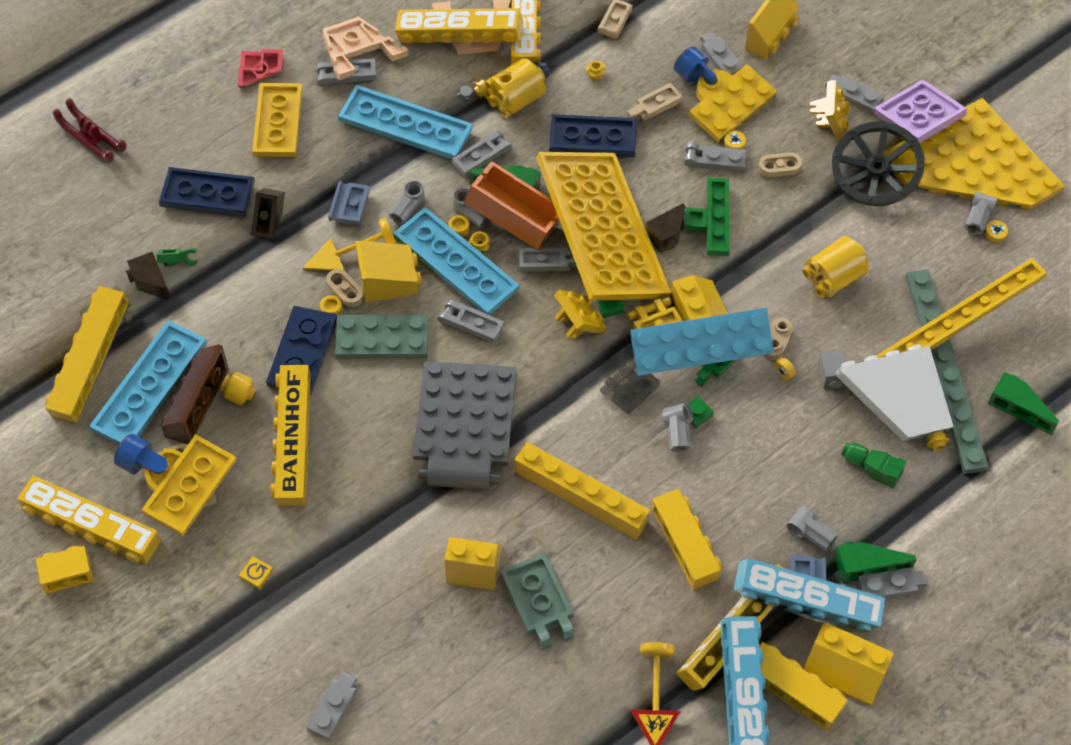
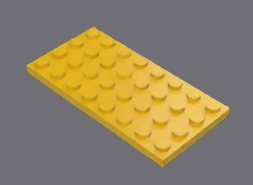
(603, 226)

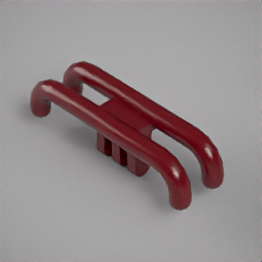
(89, 132)

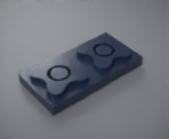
(593, 134)
(207, 191)
(304, 342)

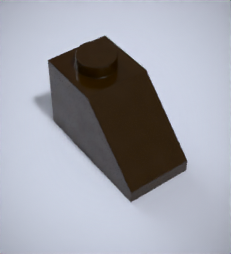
(267, 212)
(666, 228)
(147, 275)

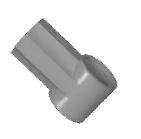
(408, 202)
(462, 209)
(981, 210)
(677, 421)
(806, 524)

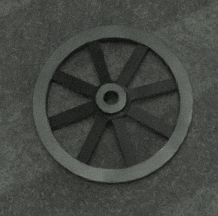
(878, 160)

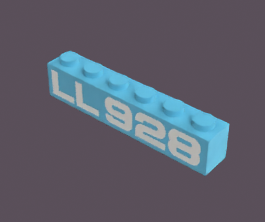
(809, 594)
(744, 681)

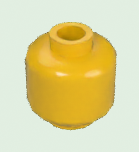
(238, 388)

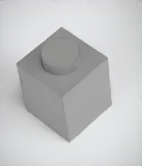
(828, 364)

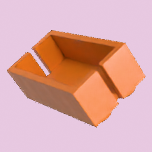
(513, 205)

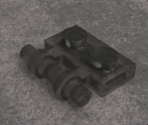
(632, 392)

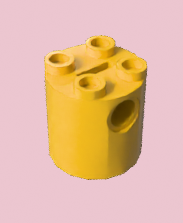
(516, 87)
(836, 266)

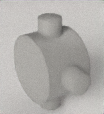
(466, 93)

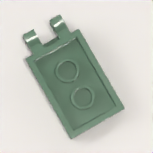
(539, 598)

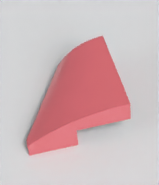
(259, 65)

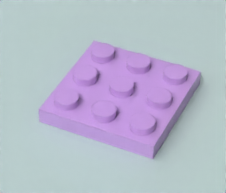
(921, 110)

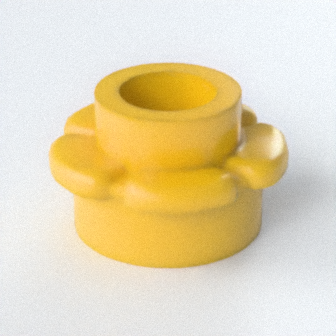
(595, 70)
(480, 89)
(480, 237)
(937, 441)

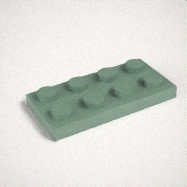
(381, 336)

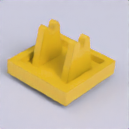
(832, 110)
(580, 312)

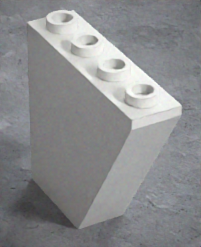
(901, 391)

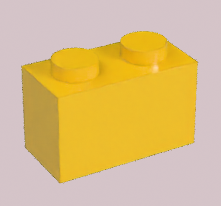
(64, 569)

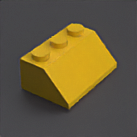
(771, 26)
(696, 298)
(848, 663)

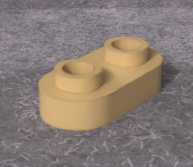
(779, 164)
(346, 289)
(780, 337)

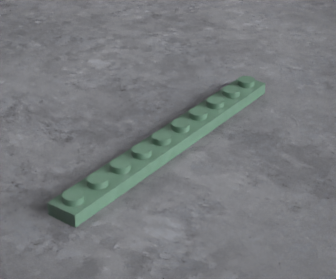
(964, 430)

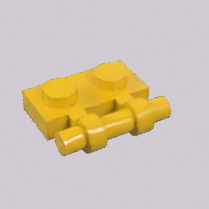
(662, 315)

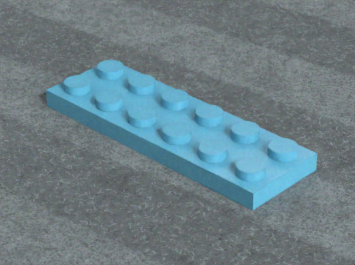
(405, 122)
(457, 261)
(702, 341)
(148, 383)

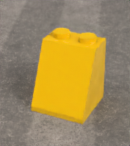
(387, 270)
(472, 563)

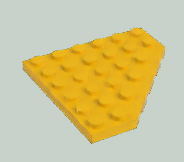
(981, 157)

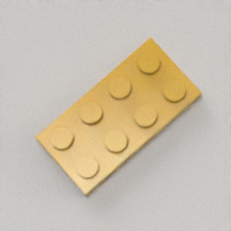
(277, 120)

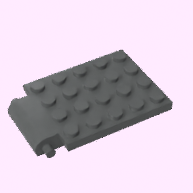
(464, 423)

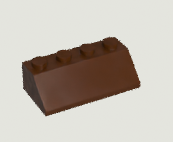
(195, 394)

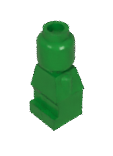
(877, 464)

